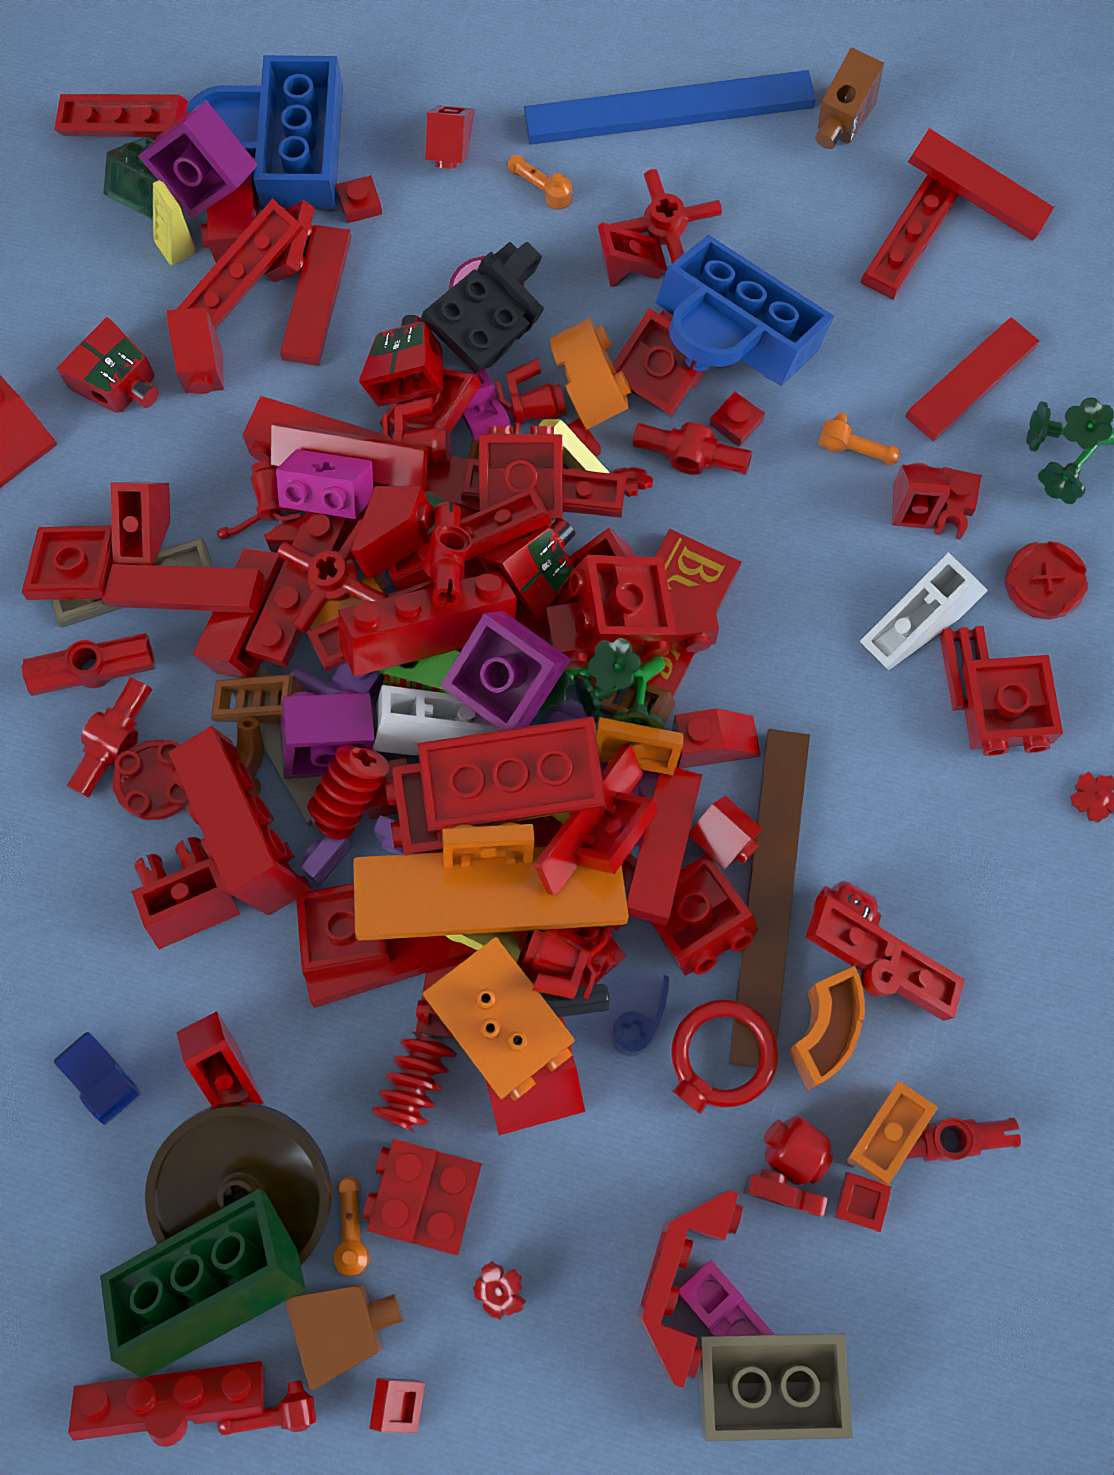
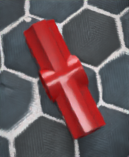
(64, 668)

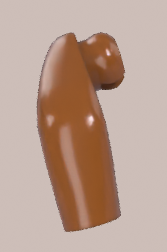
(250, 747)

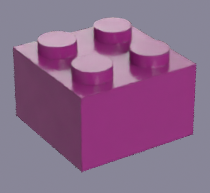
(198, 160)
(505, 671)
(318, 726)

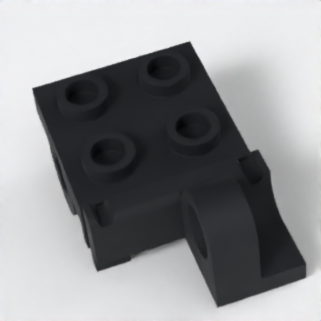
(487, 307)

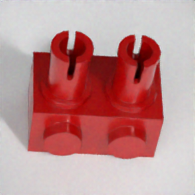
(184, 901)

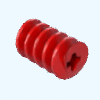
(347, 790)
(413, 1081)

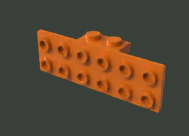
(478, 886)

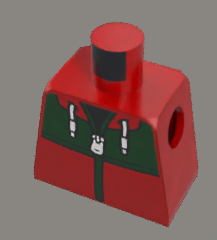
(403, 364)
(109, 370)
(534, 566)

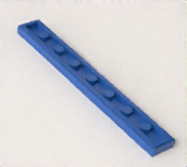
(669, 107)

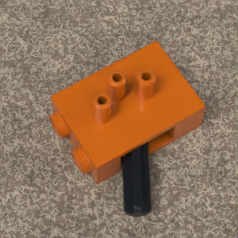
(503, 1022)

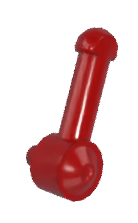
(293, 1413)

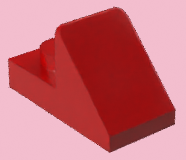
(630, 252)

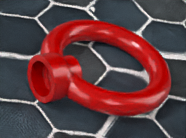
(694, 1089)

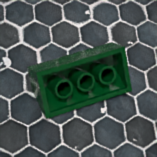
(199, 1285)

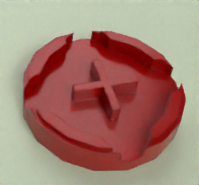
(1046, 580)

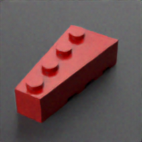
(235, 823)

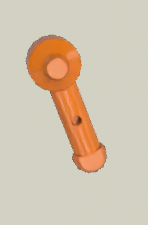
(556, 188)
(838, 437)
(351, 1255)

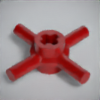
(667, 216)
(324, 587)

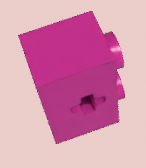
(325, 483)

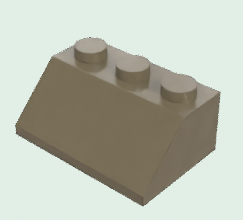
(774, 1387)

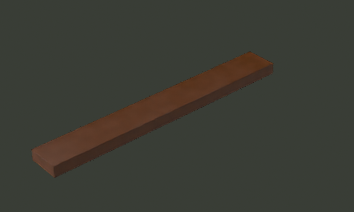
(771, 888)

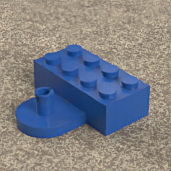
(287, 127)
(738, 312)

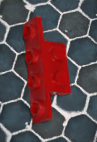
(601, 835)

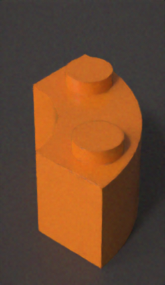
(591, 377)
(833, 1027)

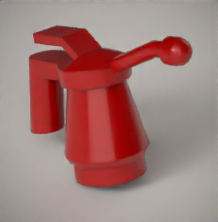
(537, 404)
(433, 437)
(266, 492)
(557, 957)

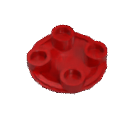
(146, 782)

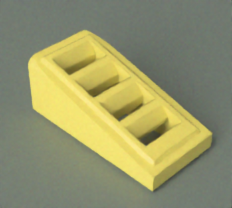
(169, 226)

